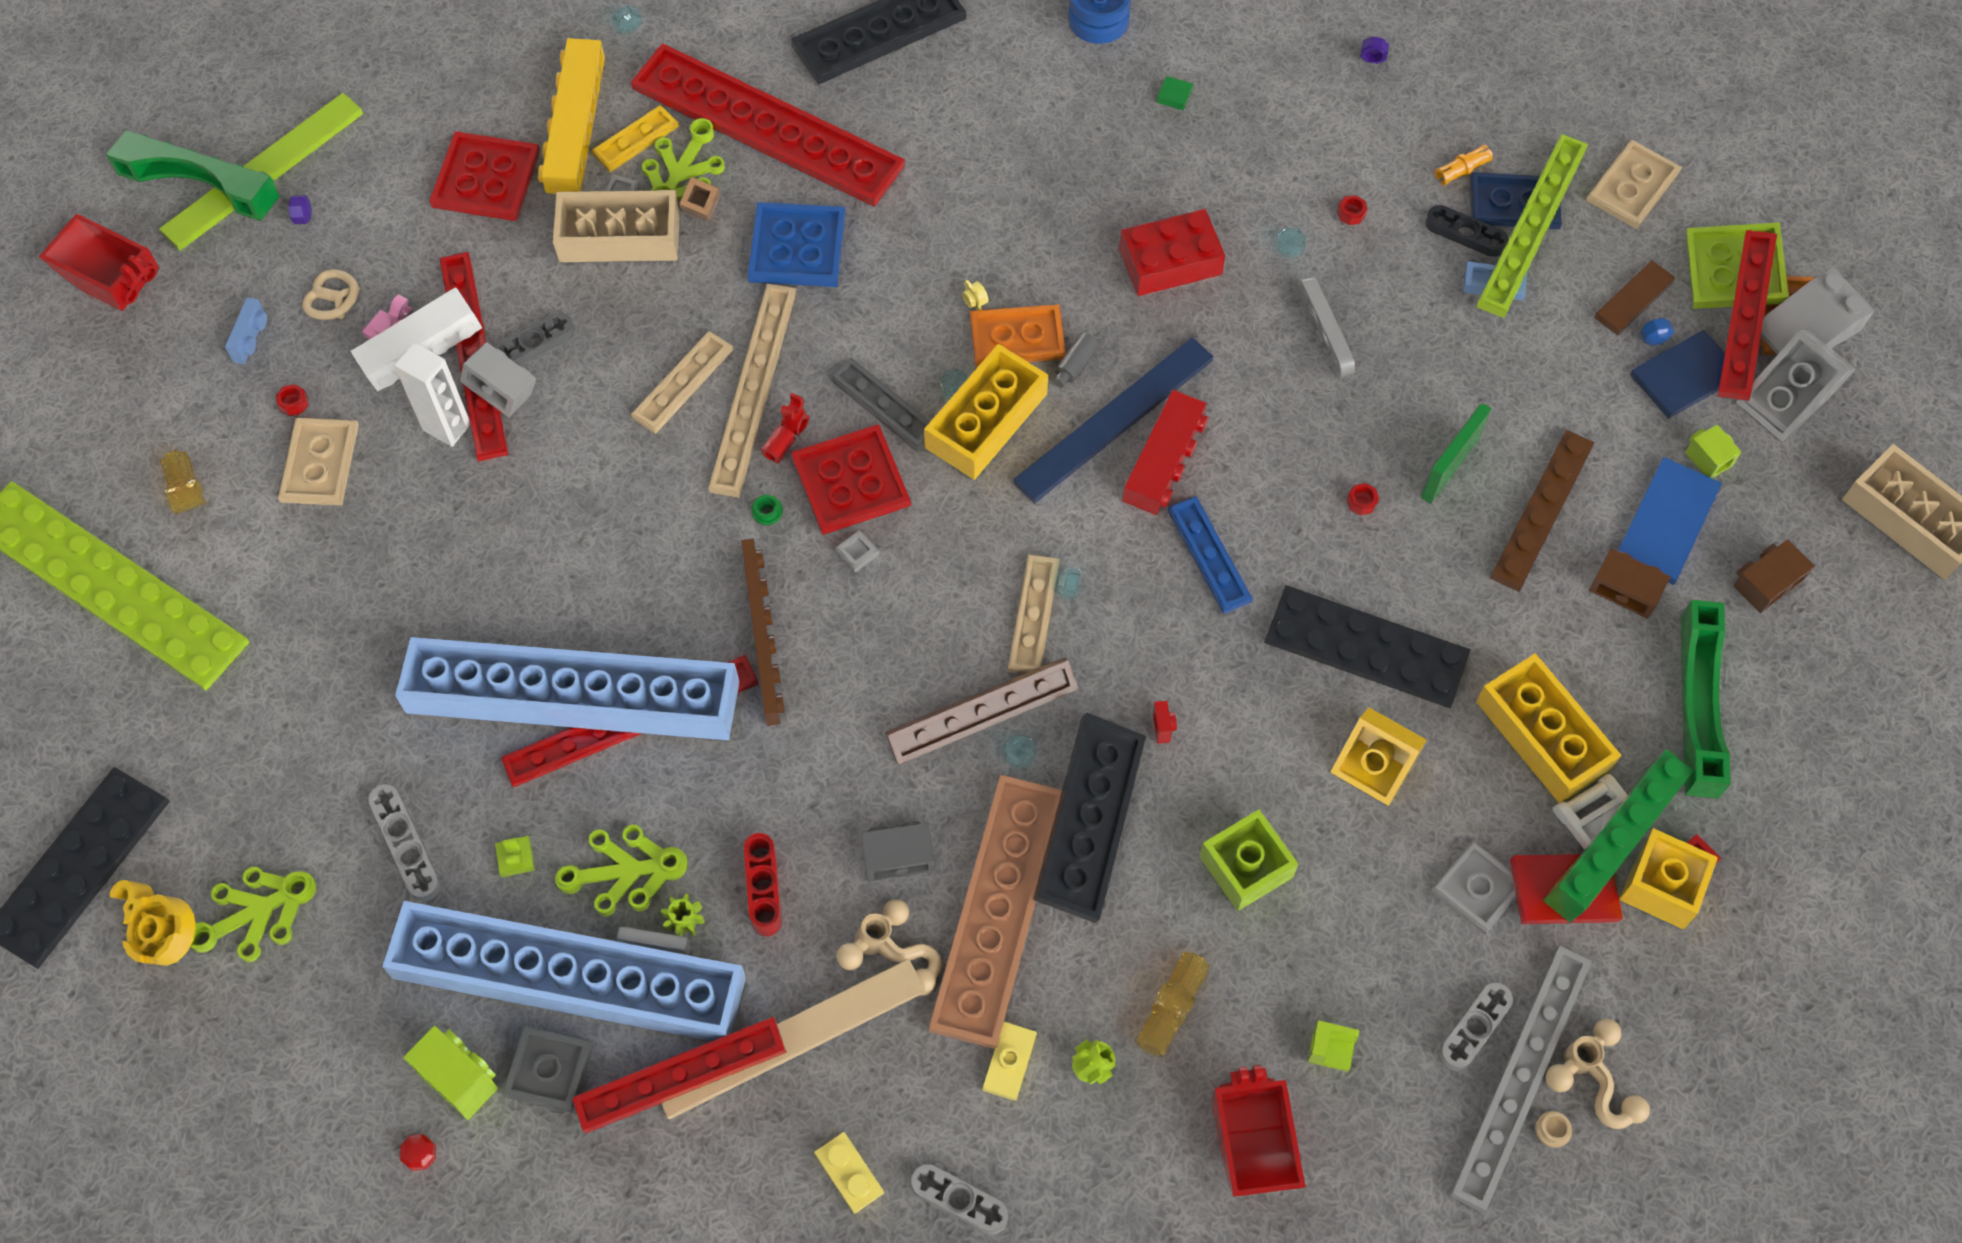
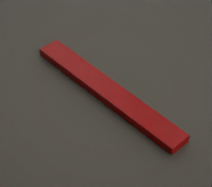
(484, 418)
(579, 743)

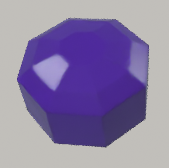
(1374, 50)
(300, 209)

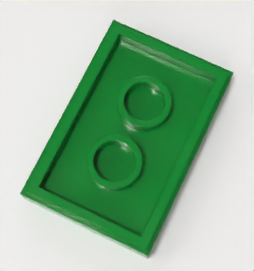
(1456, 453)

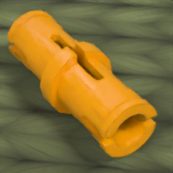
(1463, 164)

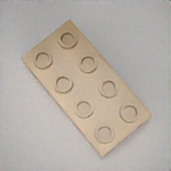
(616, 226)
(1911, 509)

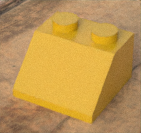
(1378, 756)
(1669, 879)

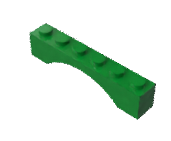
(148, 159)
(1702, 729)
(1618, 837)

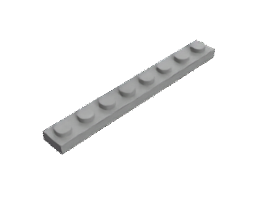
(1520, 1080)

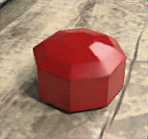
(1352, 210)
(292, 400)
(1362, 499)
(417, 1152)

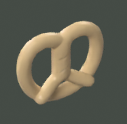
(331, 295)

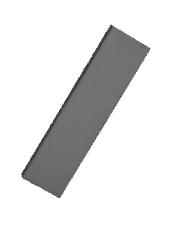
(881, 402)

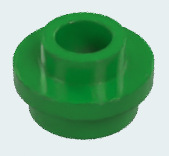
(763, 502)

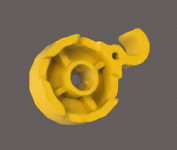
(158, 925)

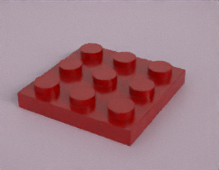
(485, 176)
(850, 479)

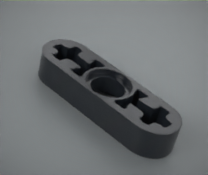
(1462, 220)

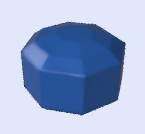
(1657, 331)

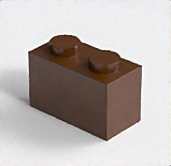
(1773, 575)
(1629, 583)

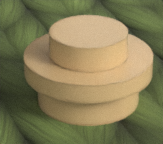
(1553, 1129)

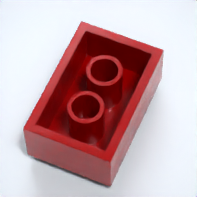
(1171, 252)

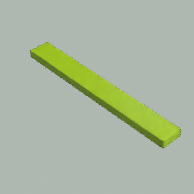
(273, 161)
(1532, 226)

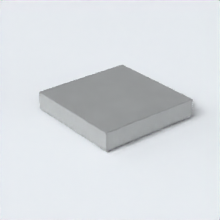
(1477, 887)

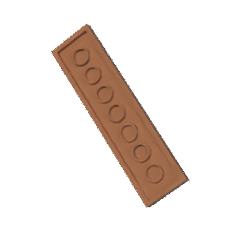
(996, 914)

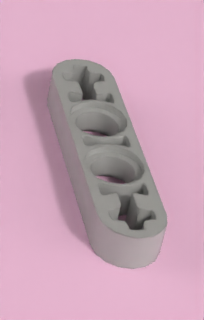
(1326, 326)
(403, 843)

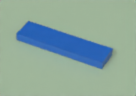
(1210, 554)

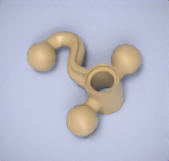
(894, 914)
(1560, 1077)

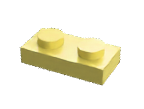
(849, 1172)

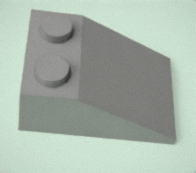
(1824, 307)
(1796, 384)

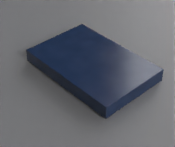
(1502, 198)
(1682, 374)

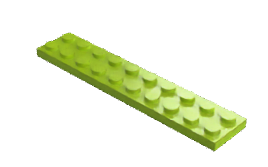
(115, 589)

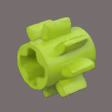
(688, 922)
(1093, 1061)

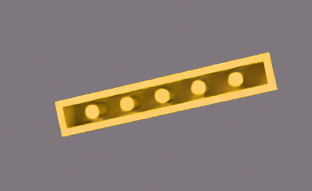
(572, 117)

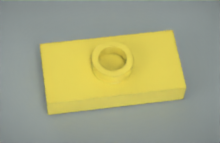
(1010, 1061)

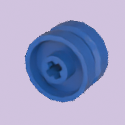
(1099, 19)

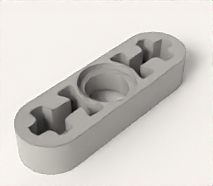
(1490, 1025)
(957, 1184)

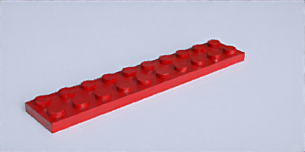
(769, 124)

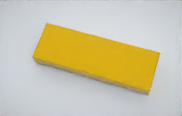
(634, 138)

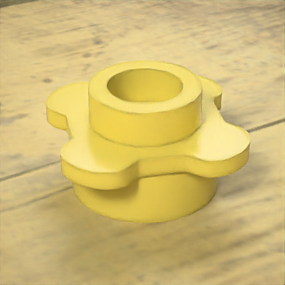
(974, 295)

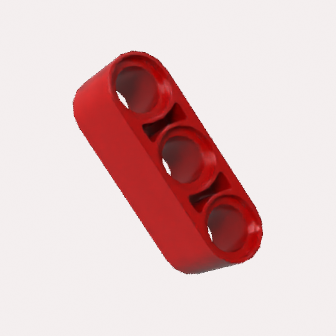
(757, 870)

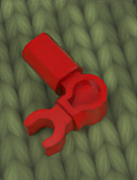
(792, 424)

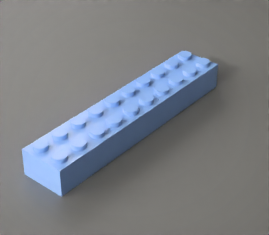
(568, 688)
(565, 972)

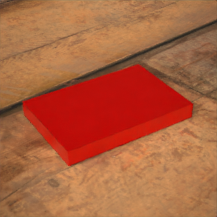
(1535, 878)

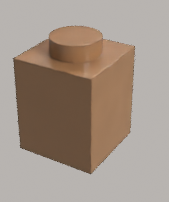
(700, 199)

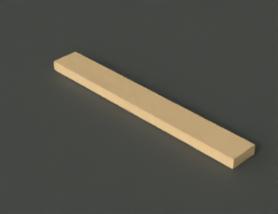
(752, 391)
(819, 1026)

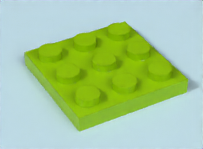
(1715, 263)

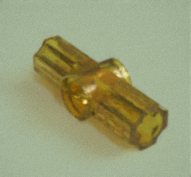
(1173, 1004)

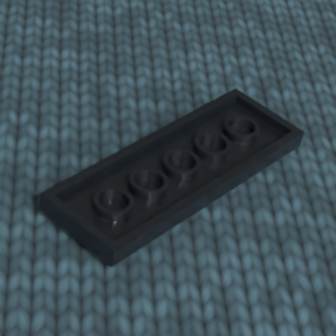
(872, 34)
(1367, 646)
(1090, 818)
(77, 866)

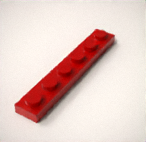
(1747, 315)
(679, 1075)

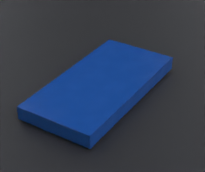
(1670, 517)

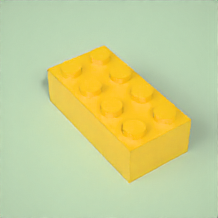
(986, 411)
(1548, 728)

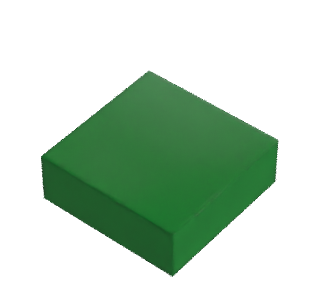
(1174, 93)

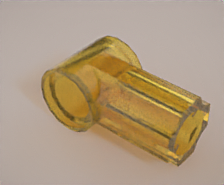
(183, 486)

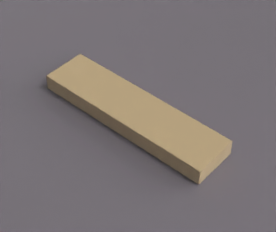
(681, 382)
(1033, 614)

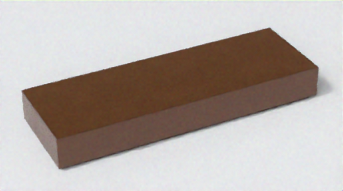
(1634, 297)

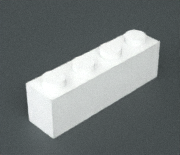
(432, 327)
(432, 394)

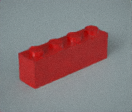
(1165, 452)

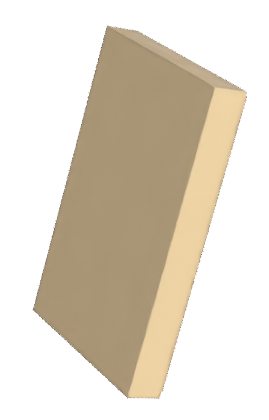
(1633, 184)
(318, 461)

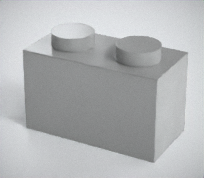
(497, 379)

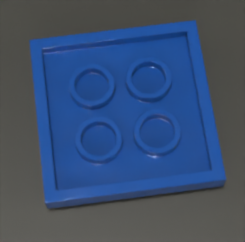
(797, 244)

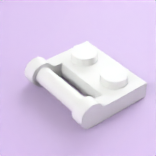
(1589, 827)

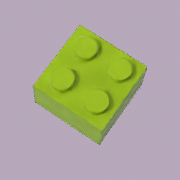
(1248, 860)
(451, 1072)

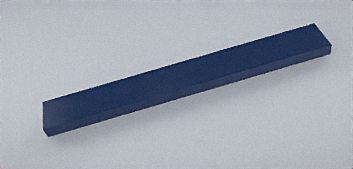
(1112, 420)

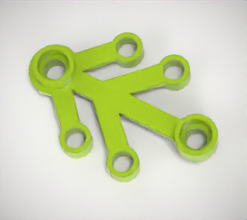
(683, 169)
(626, 870)
(257, 910)

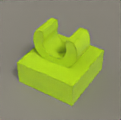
(515, 856)

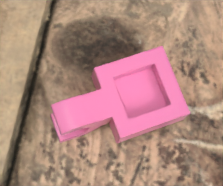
(383, 320)

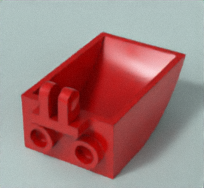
(100, 262)
(1257, 1133)

